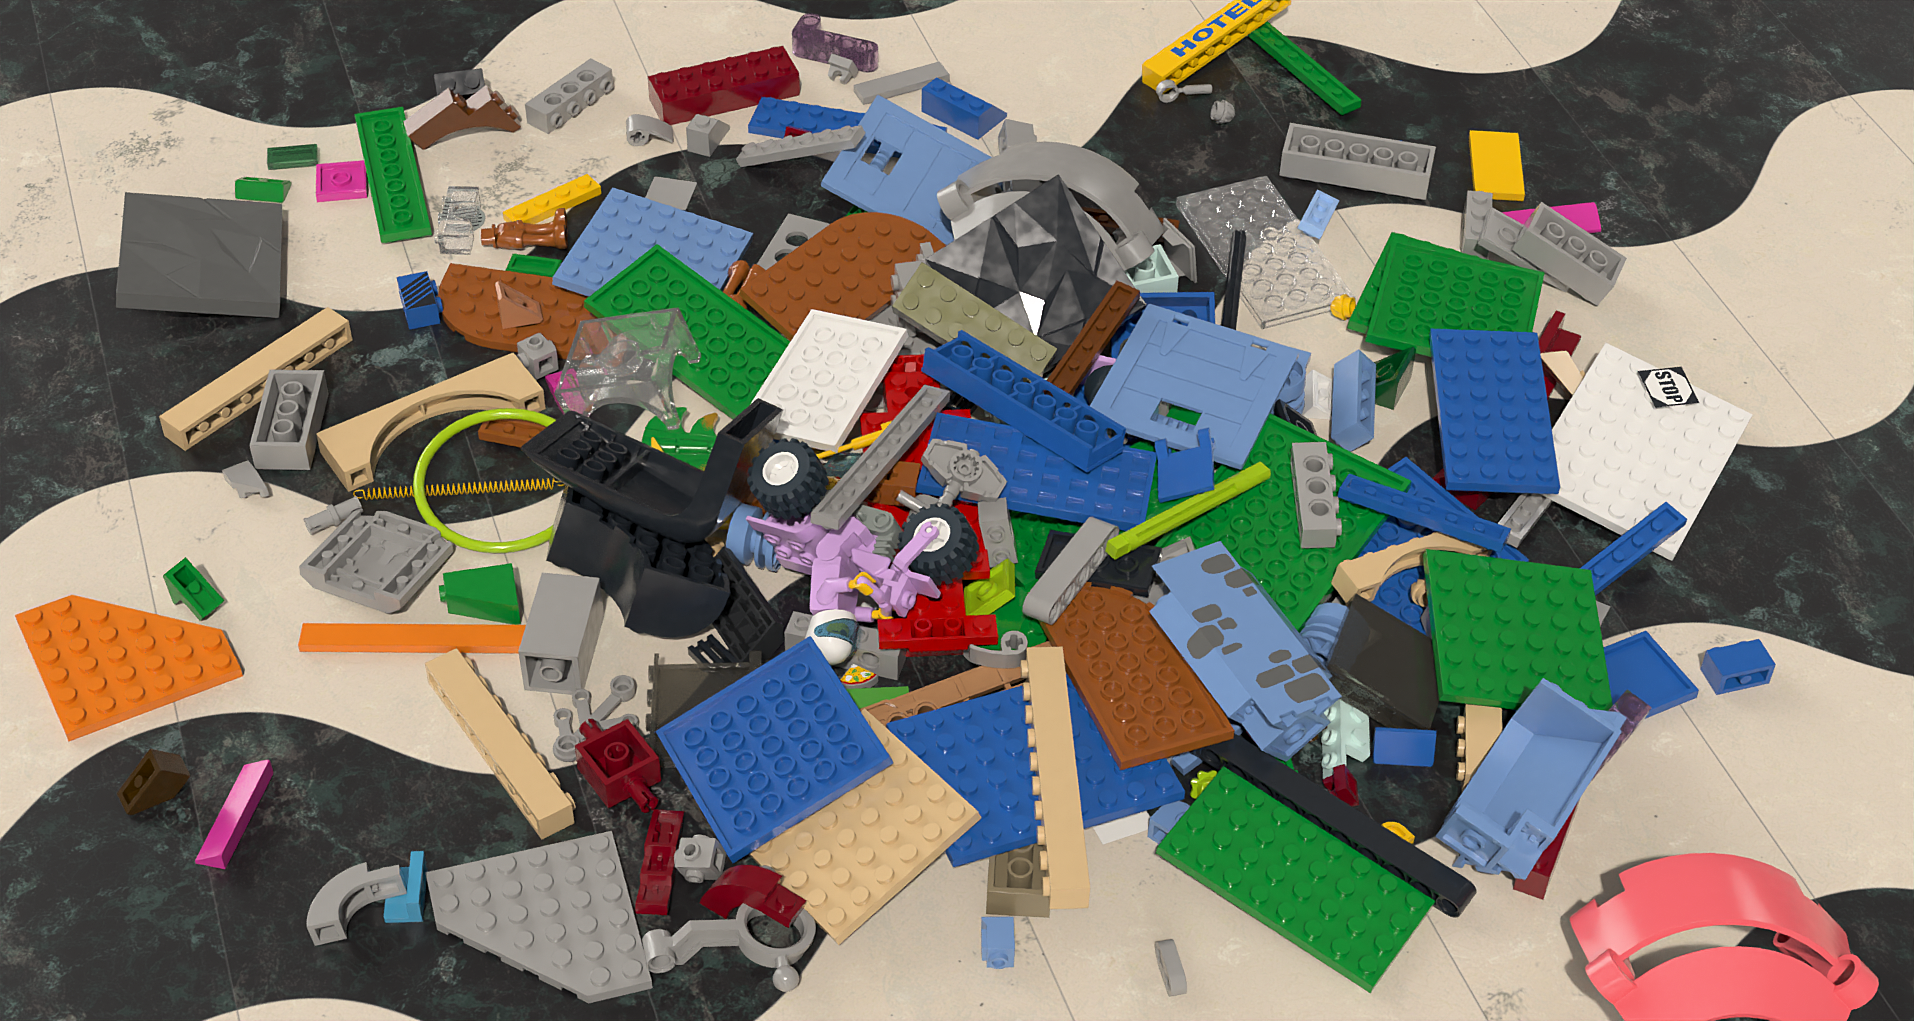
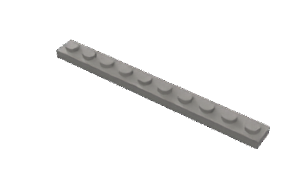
(879, 458)

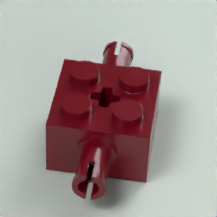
(618, 764)

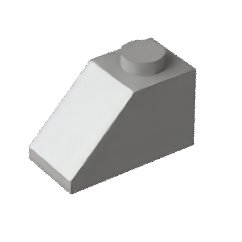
(705, 134)

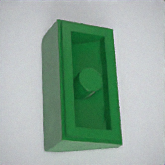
(262, 189)

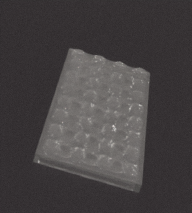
(1282, 267)

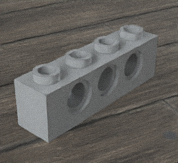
(569, 96)
(1314, 495)
(883, 662)

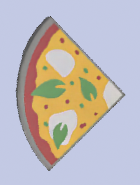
(858, 678)

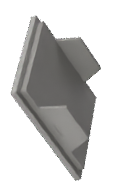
(1179, 251)

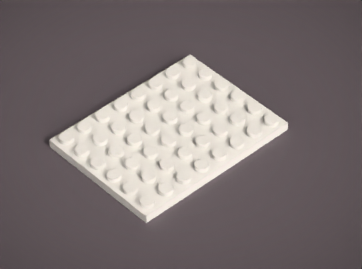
(1628, 458)

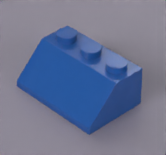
(959, 109)

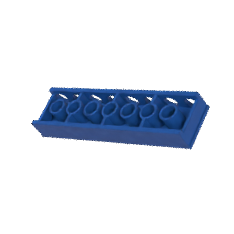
(1024, 403)

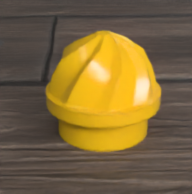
(1343, 306)

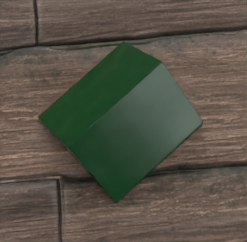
(1393, 376)

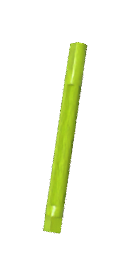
(1187, 510)

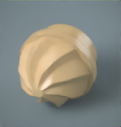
(1419, 593)

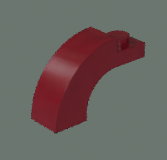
(757, 889)

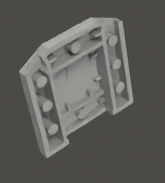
(376, 560)

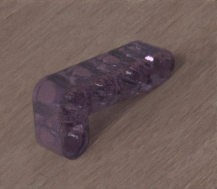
(818, 45)

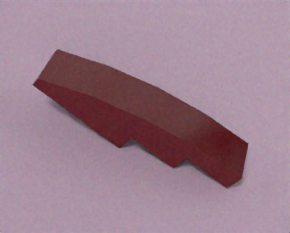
(658, 866)

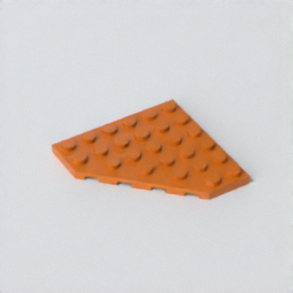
(120, 661)

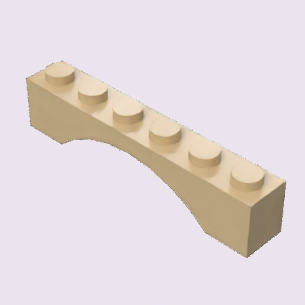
(1370, 571)

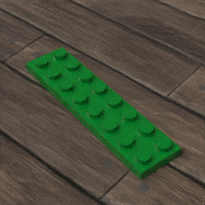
(392, 175)

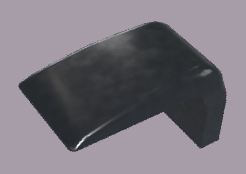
(650, 484)

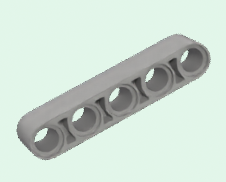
(1069, 571)

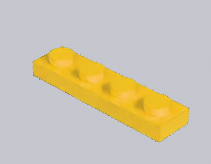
(546, 204)

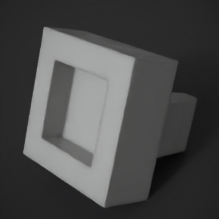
(842, 66)

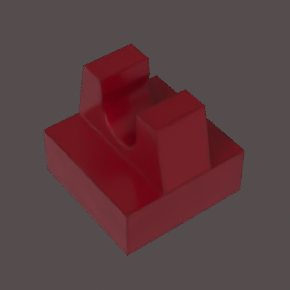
(1343, 784)

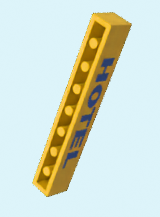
(1209, 40)

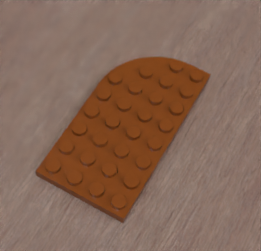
(838, 271)
(473, 311)
(1134, 678)

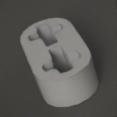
(1171, 967)

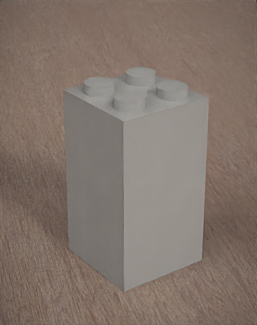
(561, 633)

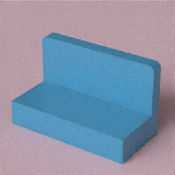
(410, 905)

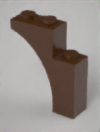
(452, 113)

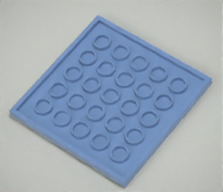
(631, 226)

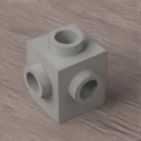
(538, 355)
(700, 858)

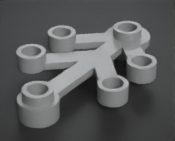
(621, 691)

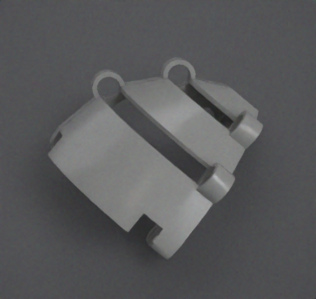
(978, 195)

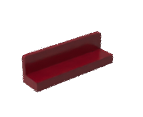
(1555, 340)

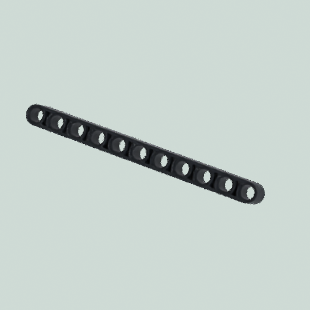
(1428, 875)

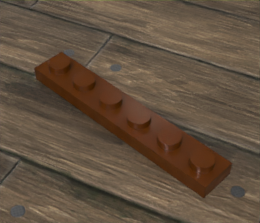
(1093, 337)

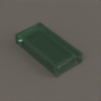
(292, 156)

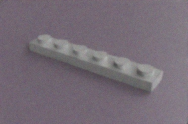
(800, 146)

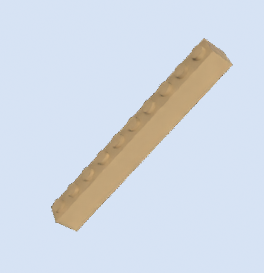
(1055, 779)

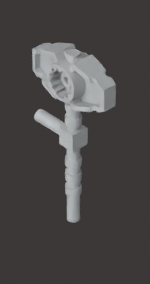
(961, 472)

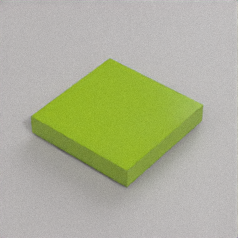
(987, 595)

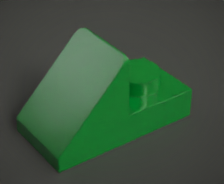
(188, 585)

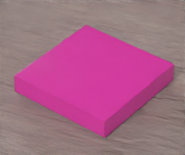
(341, 181)

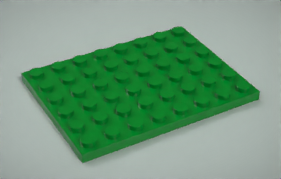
(1263, 525)

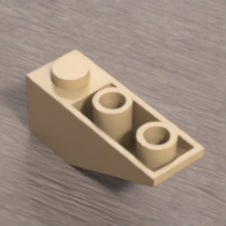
(1479, 731)

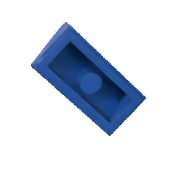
(1403, 746)

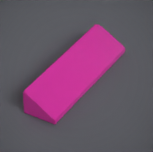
(1583, 215)
(235, 815)

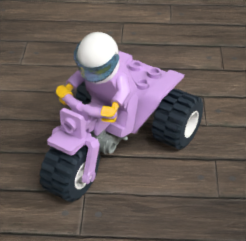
(934, 545)

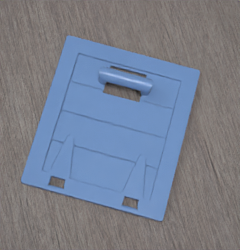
(927, 164)
(1199, 370)

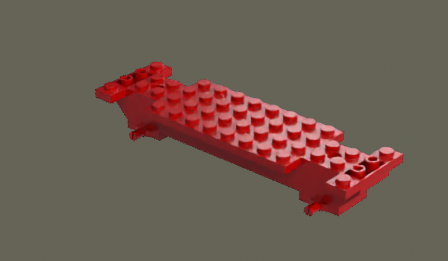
(932, 624)

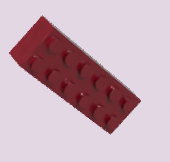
(723, 85)

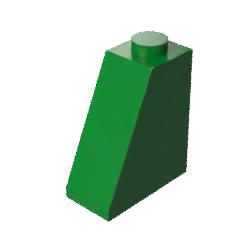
(482, 593)

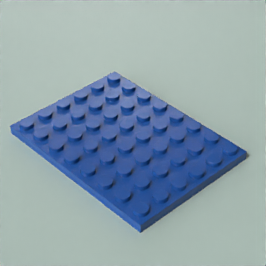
(985, 759)

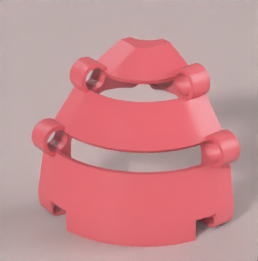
(1721, 981)

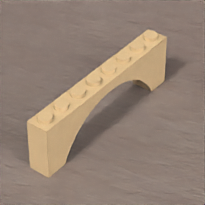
(358, 443)

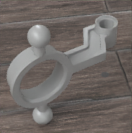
(666, 951)

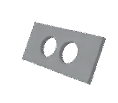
(791, 226)

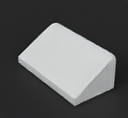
(1318, 396)

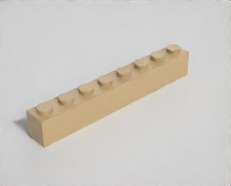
(245, 383)
(500, 743)

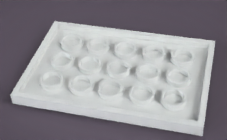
(829, 376)

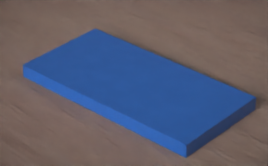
(1647, 672)

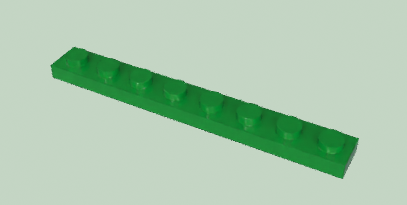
(1305, 68)

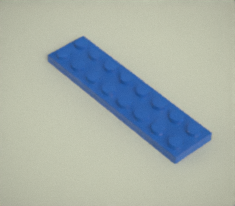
(775, 114)

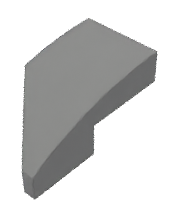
(245, 480)

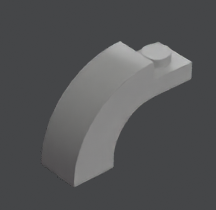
(347, 894)

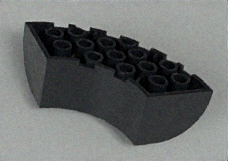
(655, 581)

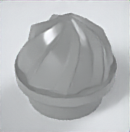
(1222, 112)

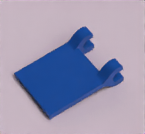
(1187, 470)

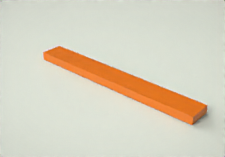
(410, 638)

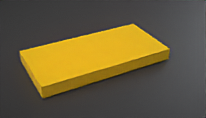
(1497, 164)

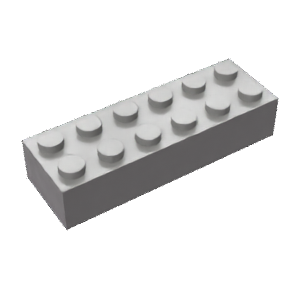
(1357, 161)

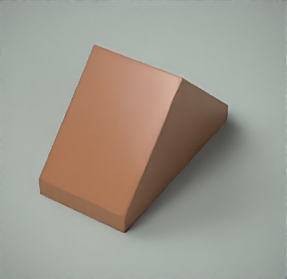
(516, 308)

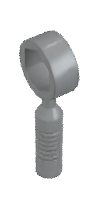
(1188, 90)

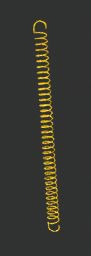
(453, 488)

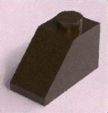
(153, 781)

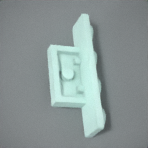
(1345, 735)

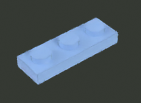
(1318, 214)

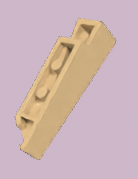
(1563, 370)

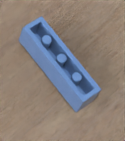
(1353, 401)

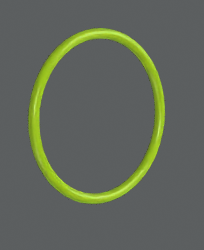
(432, 448)

